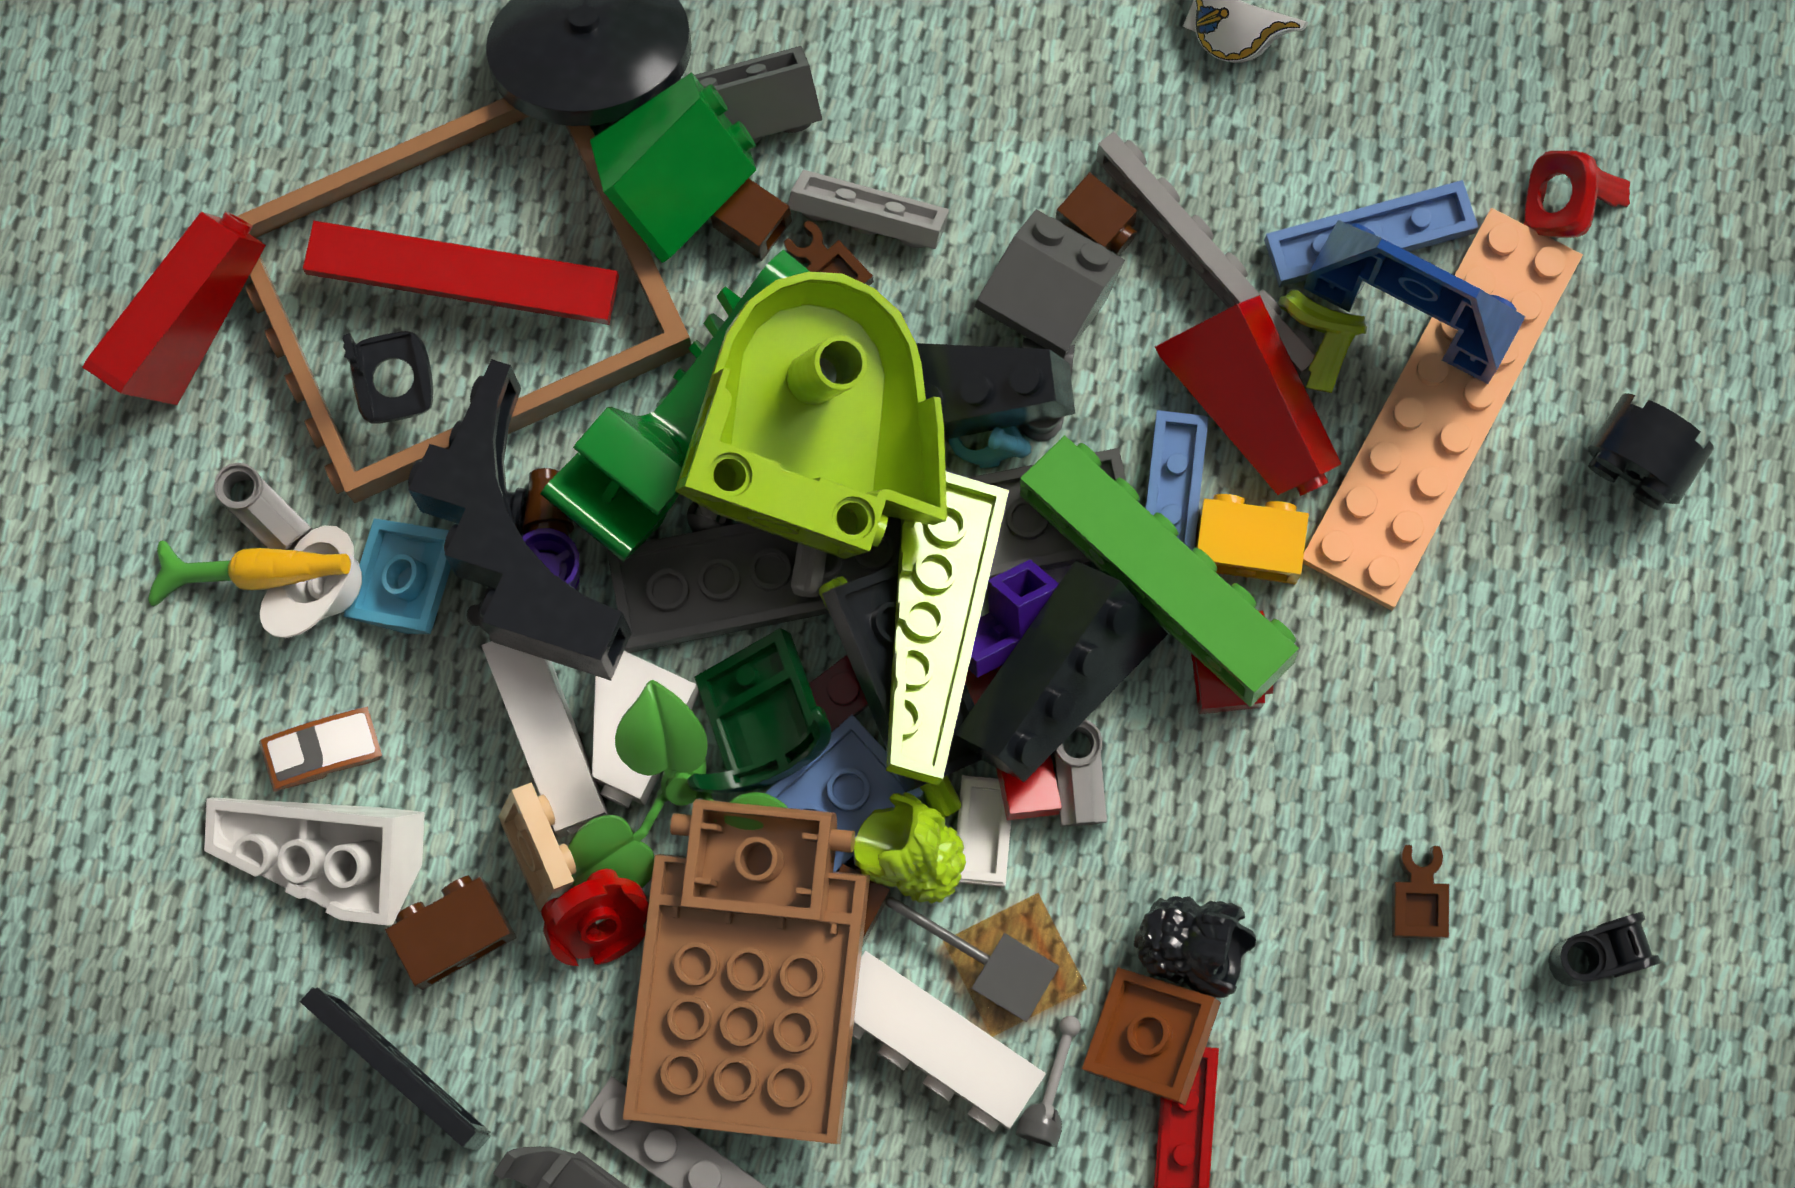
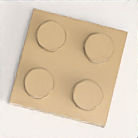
(542, 861)

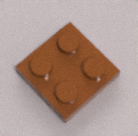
(1151, 1035)

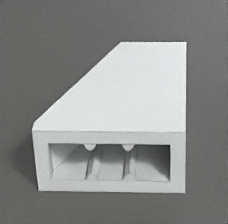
(611, 703)

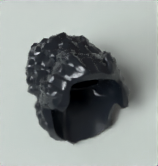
(1195, 944)

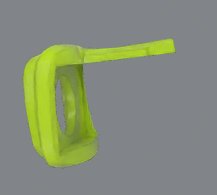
(1339, 333)

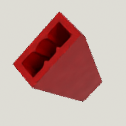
(178, 311)
(1254, 395)

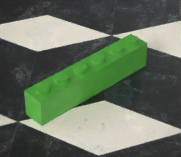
(1163, 574)

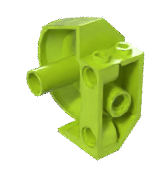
(810, 450)

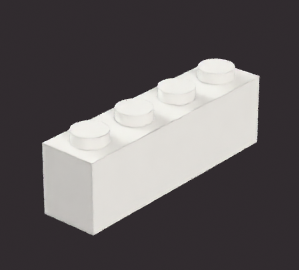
(942, 1045)

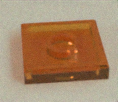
(1034, 928)

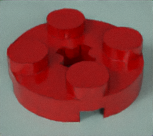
(572, 919)

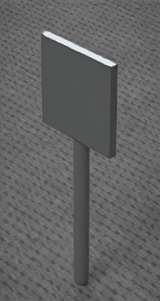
(1012, 974)

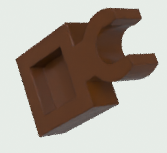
(832, 260)
(1420, 905)

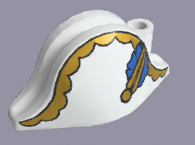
(1237, 29)

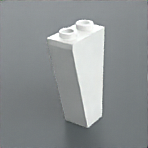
(547, 736)

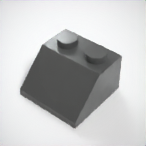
(1050, 283)

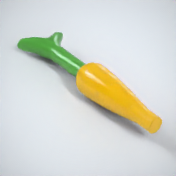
(247, 569)

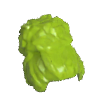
(910, 850)

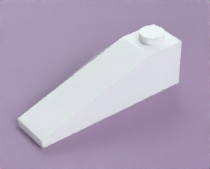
(338, 856)

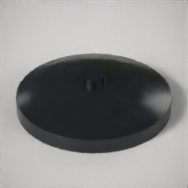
(586, 56)

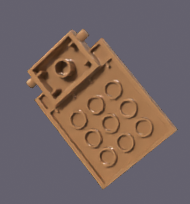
(749, 976)

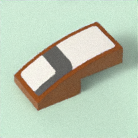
(320, 748)

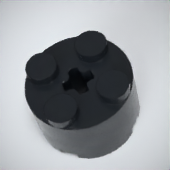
(1649, 450)

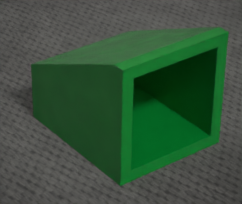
(673, 163)

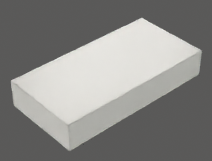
(983, 832)

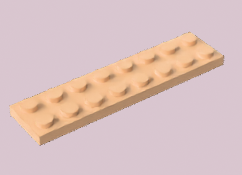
(1435, 422)

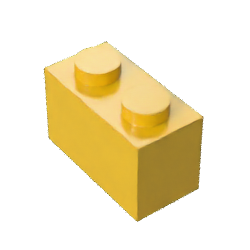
(1253, 538)

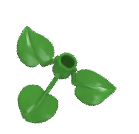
(652, 738)

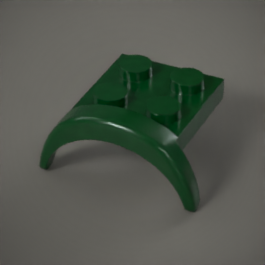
(760, 716)

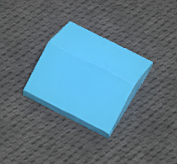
(401, 577)

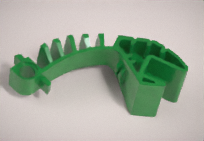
(632, 463)

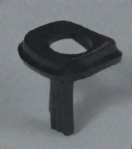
(365, 359)

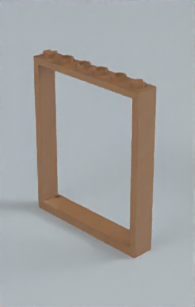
(530, 407)

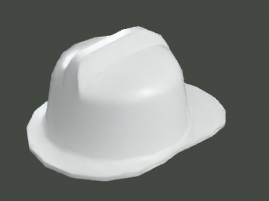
(300, 606)

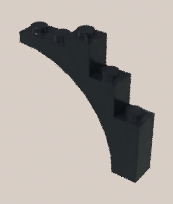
(530, 604)

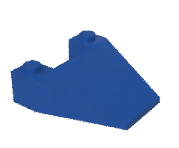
(1358, 256)

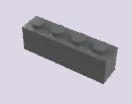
(767, 93)

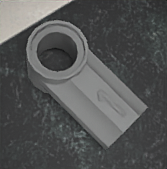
(263, 512)
(1081, 782)

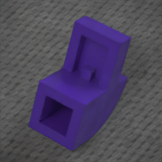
(1013, 605)

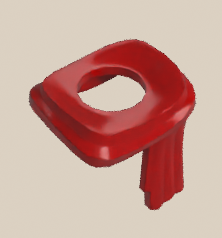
(1587, 185)

